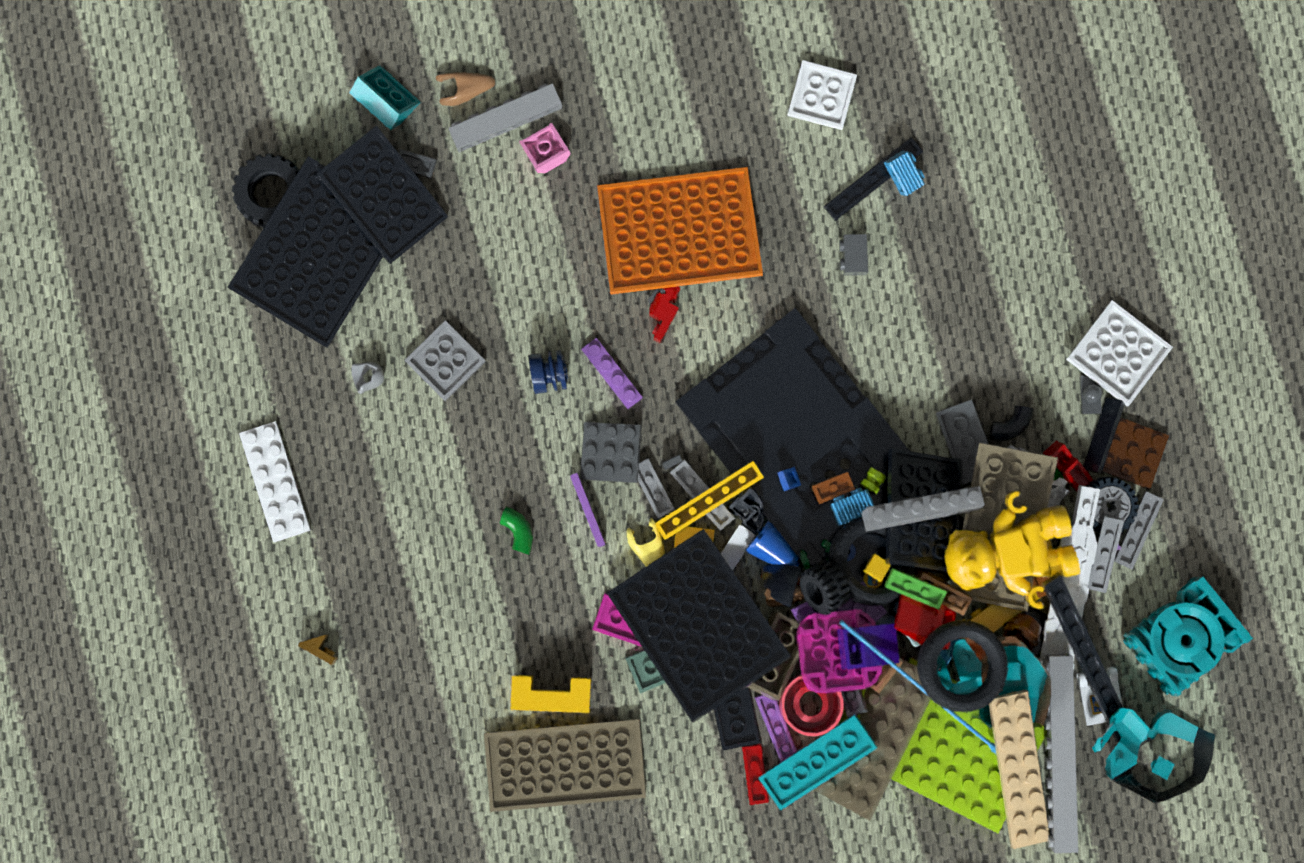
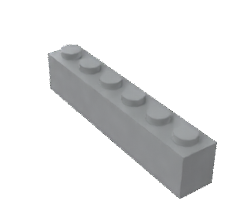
(505, 117)
(922, 508)

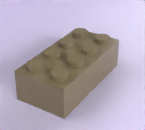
(775, 681)

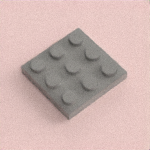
(445, 361)

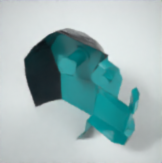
(1136, 733)

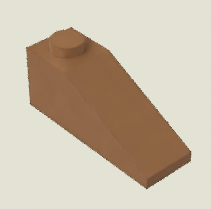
(954, 598)

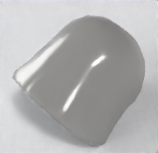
(358, 371)

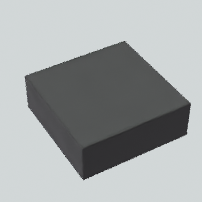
(672, 462)

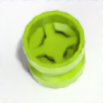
(873, 480)

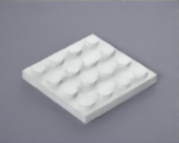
(1119, 353)

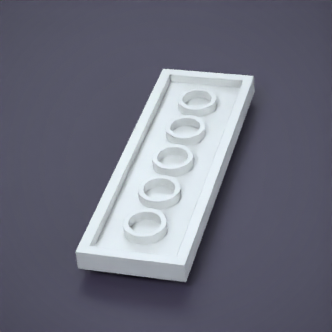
(275, 481)

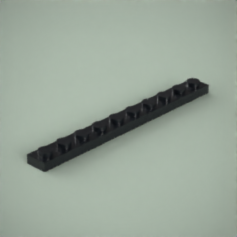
(1083, 647)

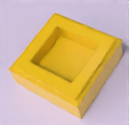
(876, 567)

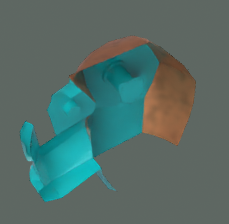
(1024, 673)

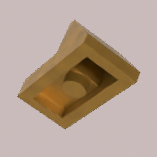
(314, 647)

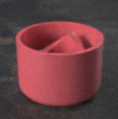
(814, 724)

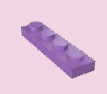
(612, 373)

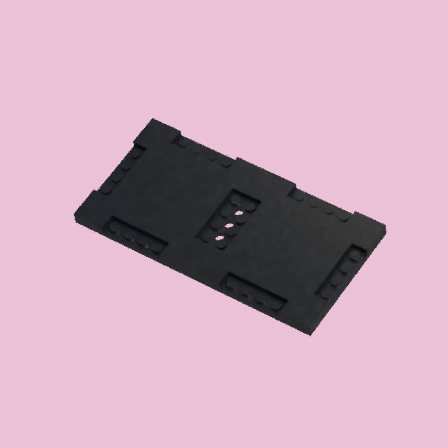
(797, 408)

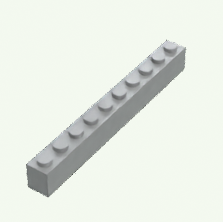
(1061, 756)

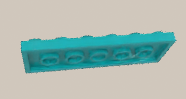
(818, 762)

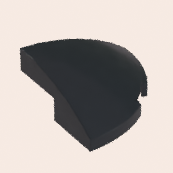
(749, 508)
(781, 582)

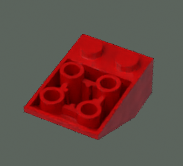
(919, 619)

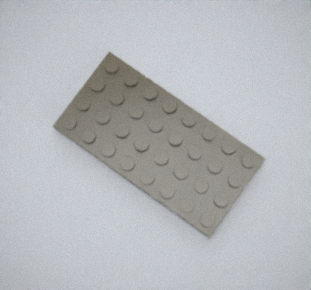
(998, 473)
(891, 724)
(564, 765)

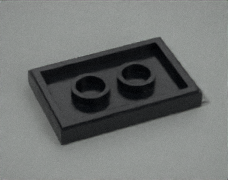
(737, 721)

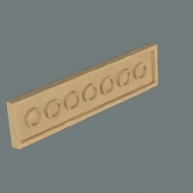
(1019, 769)

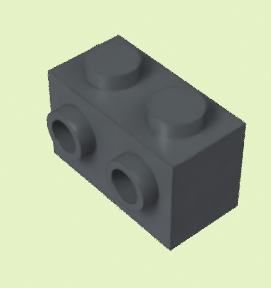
(854, 254)

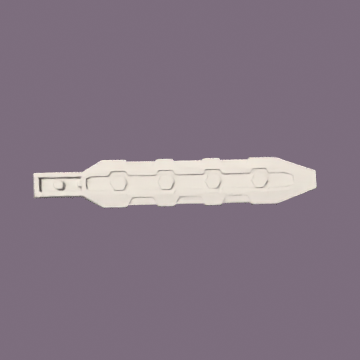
(1085, 544)

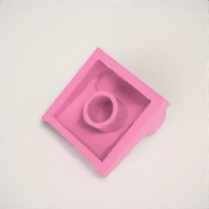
(545, 149)

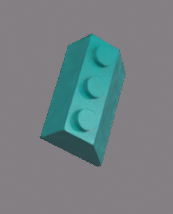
(384, 97)

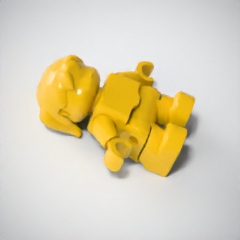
(1014, 551)

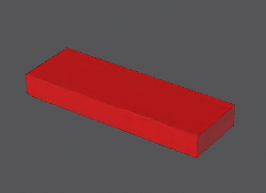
(753, 769)

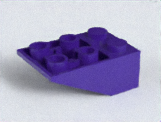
(858, 655)

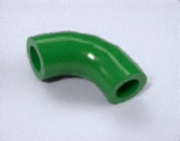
(520, 528)

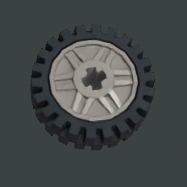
(1119, 496)

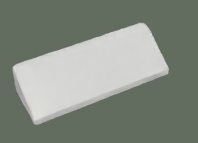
(737, 545)

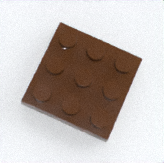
(1135, 453)

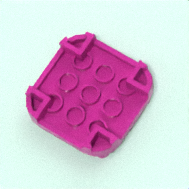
(821, 657)

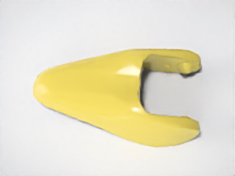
(649, 551)

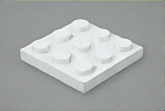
(822, 95)

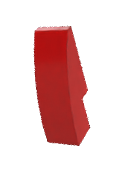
(1069, 466)

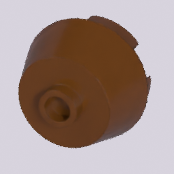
(1023, 628)

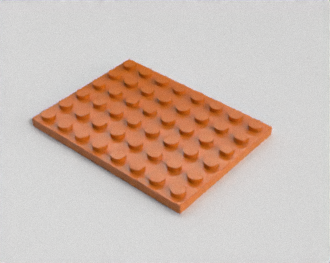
(679, 230)

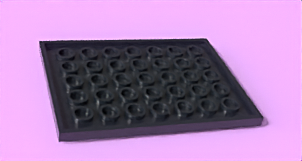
(308, 260)
(698, 625)

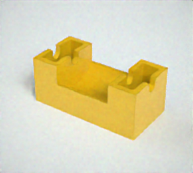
(526, 698)

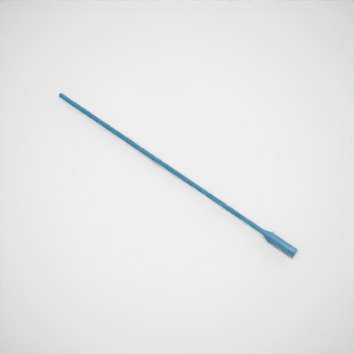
(991, 745)

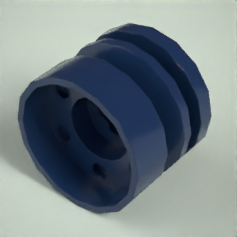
(548, 371)

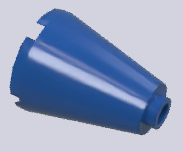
(772, 547)

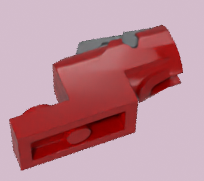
(663, 310)

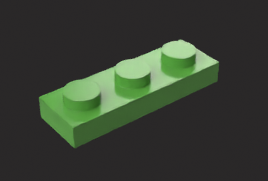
(915, 588)

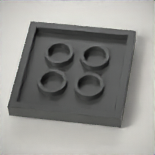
(611, 452)

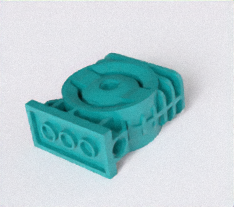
(1146, 637)

